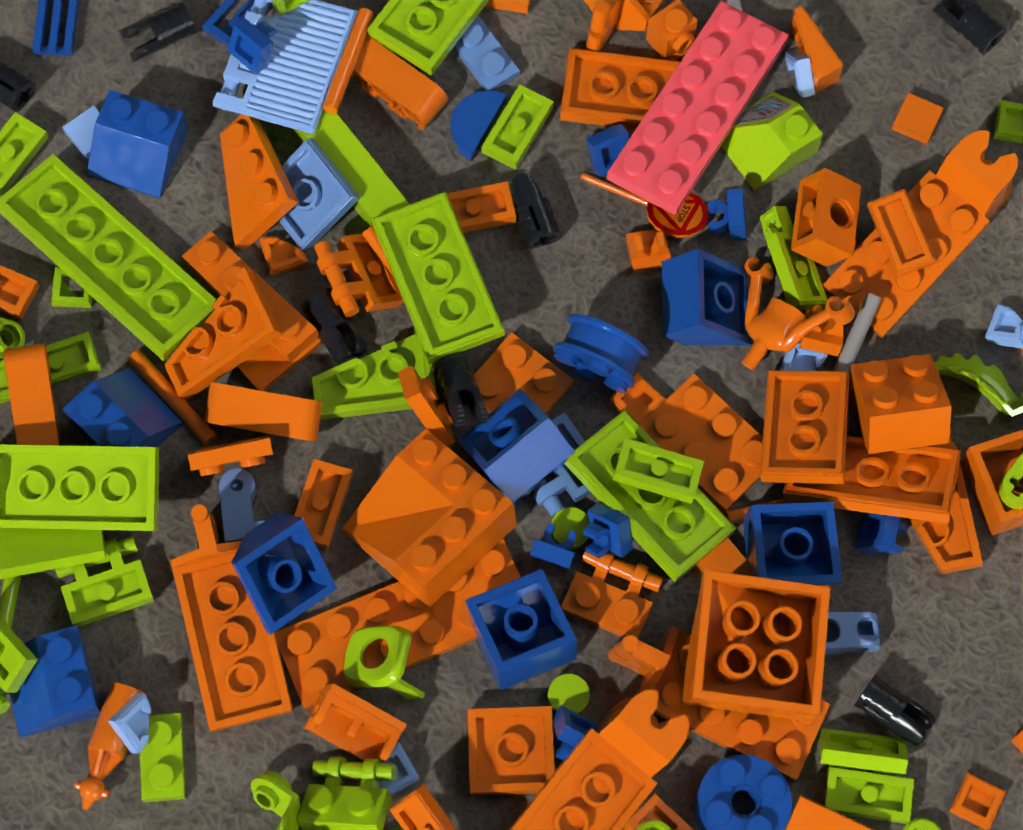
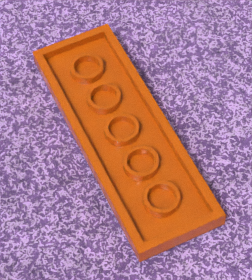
(318, 646)

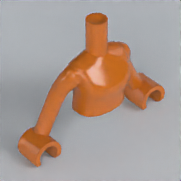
(781, 324)

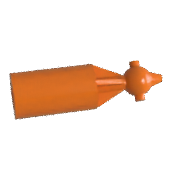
(105, 746)

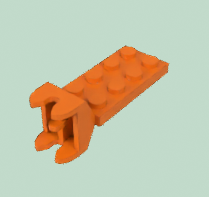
(952, 214)
(608, 770)

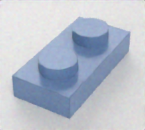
(485, 57)

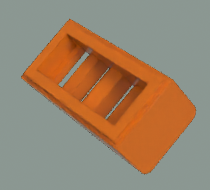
(824, 61)

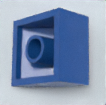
(136, 143)
(704, 300)
(121, 413)
(516, 446)
(793, 542)
(281, 570)
(522, 629)
(58, 687)

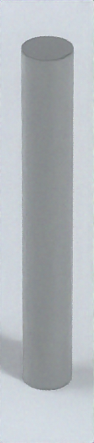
(858, 332)

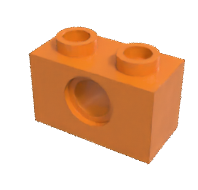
(826, 217)

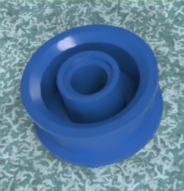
(600, 352)
(748, 777)

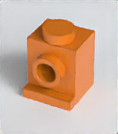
(672, 31)

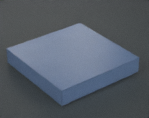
(321, 193)

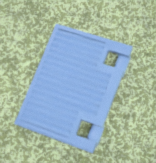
(298, 68)

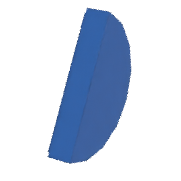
(473, 120)

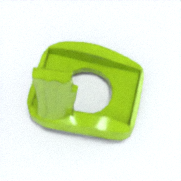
(391, 670)

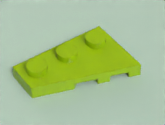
(371, 382)

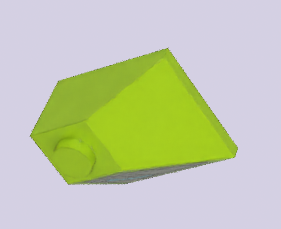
(771, 139)

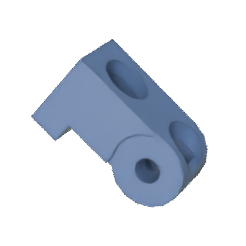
(237, 500)
(852, 633)

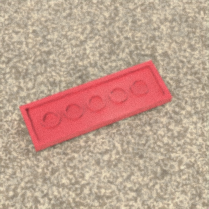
(697, 108)

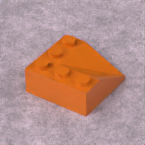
(430, 518)
(757, 646)

